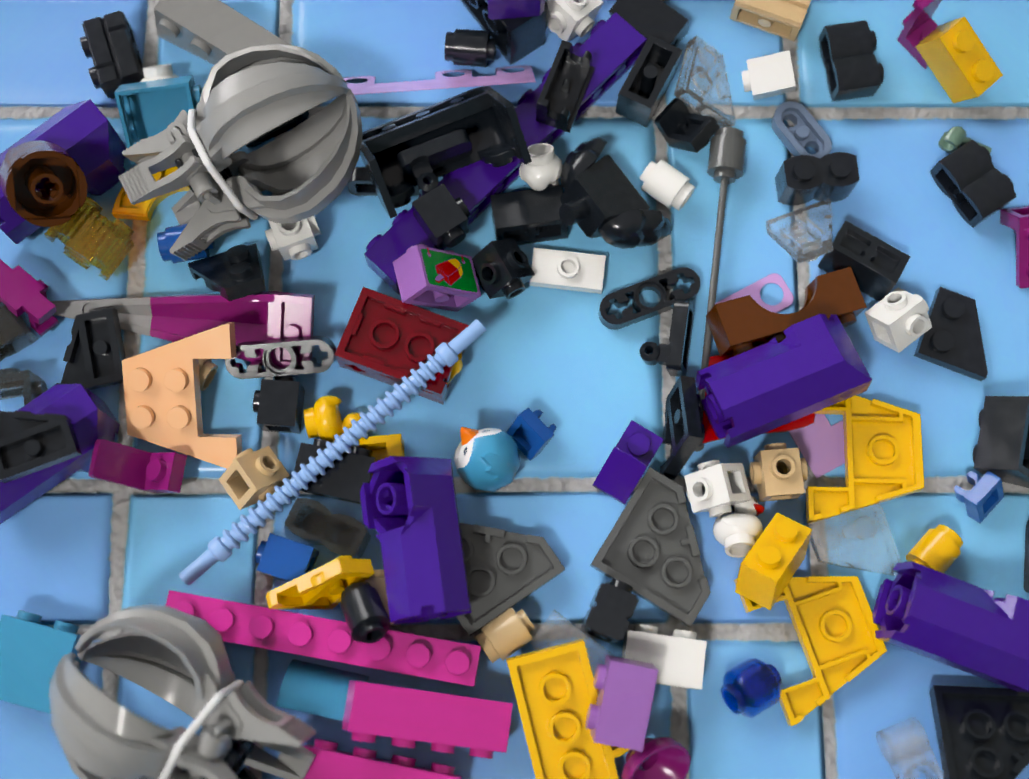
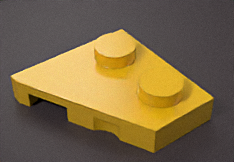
(321, 586)

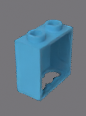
(152, 105)
(30, 657)

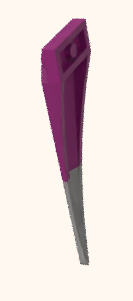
(172, 318)

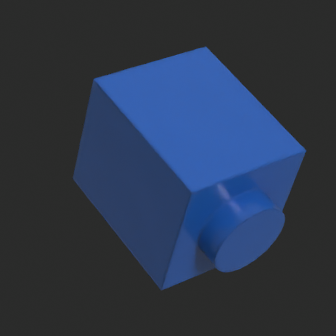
(285, 558)

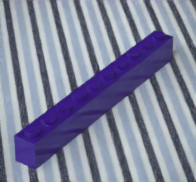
(614, 51)

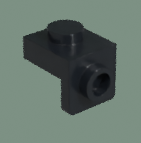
(685, 129)

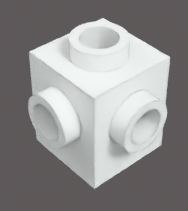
(571, 18)
(293, 240)
(899, 319)
(717, 487)

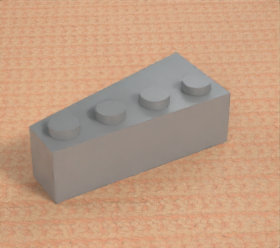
(209, 28)

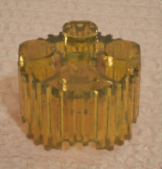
(94, 239)

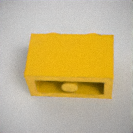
(959, 60)
(773, 560)

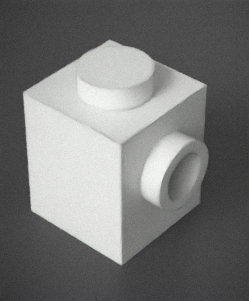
(769, 75)

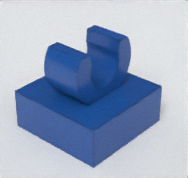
(531, 433)
(983, 496)

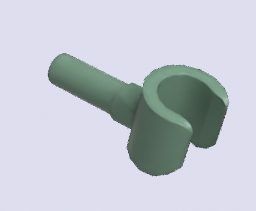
(954, 139)

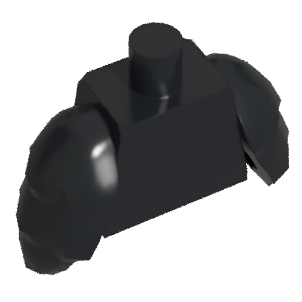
(606, 201)

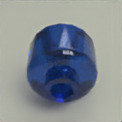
(751, 687)

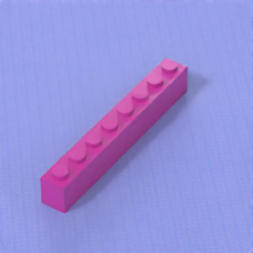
(332, 640)

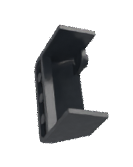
(480, 111)

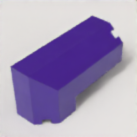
(88, 140)
(782, 380)
(90, 422)
(420, 537)
(956, 624)

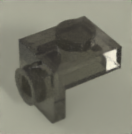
(20, 383)

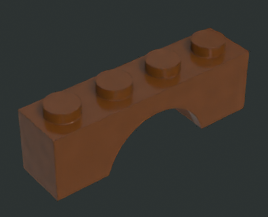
(744, 324)

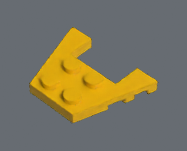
(879, 455)
(834, 634)

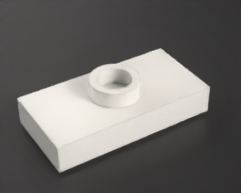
(568, 270)

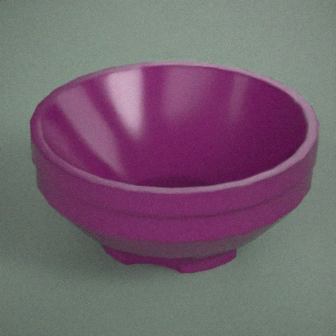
(666, 760)

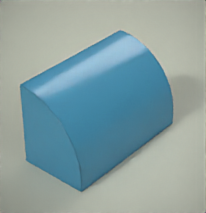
(316, 689)

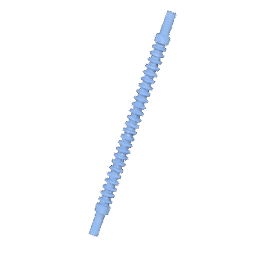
(221, 548)

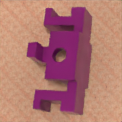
(25, 294)

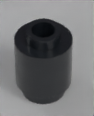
(469, 47)
(364, 612)

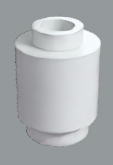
(666, 184)

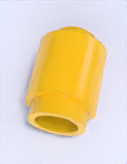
(937, 549)

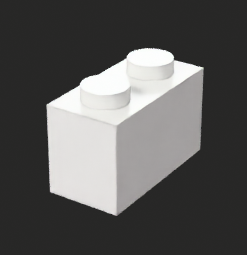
(676, 657)

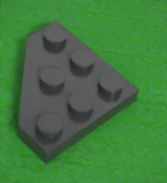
(657, 550)
(502, 571)

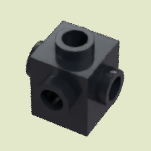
(502, 269)

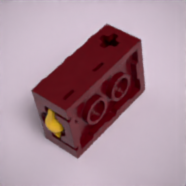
(392, 337)

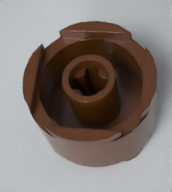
(61, 195)

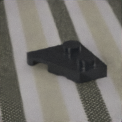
(232, 272)
(954, 335)
(95, 350)
(682, 425)
(34, 442)

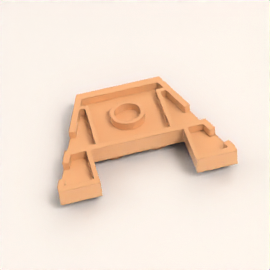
(166, 396)

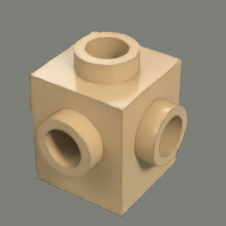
(255, 469)
(776, 485)

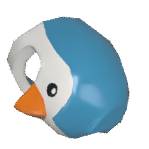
(486, 458)

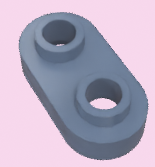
(803, 134)

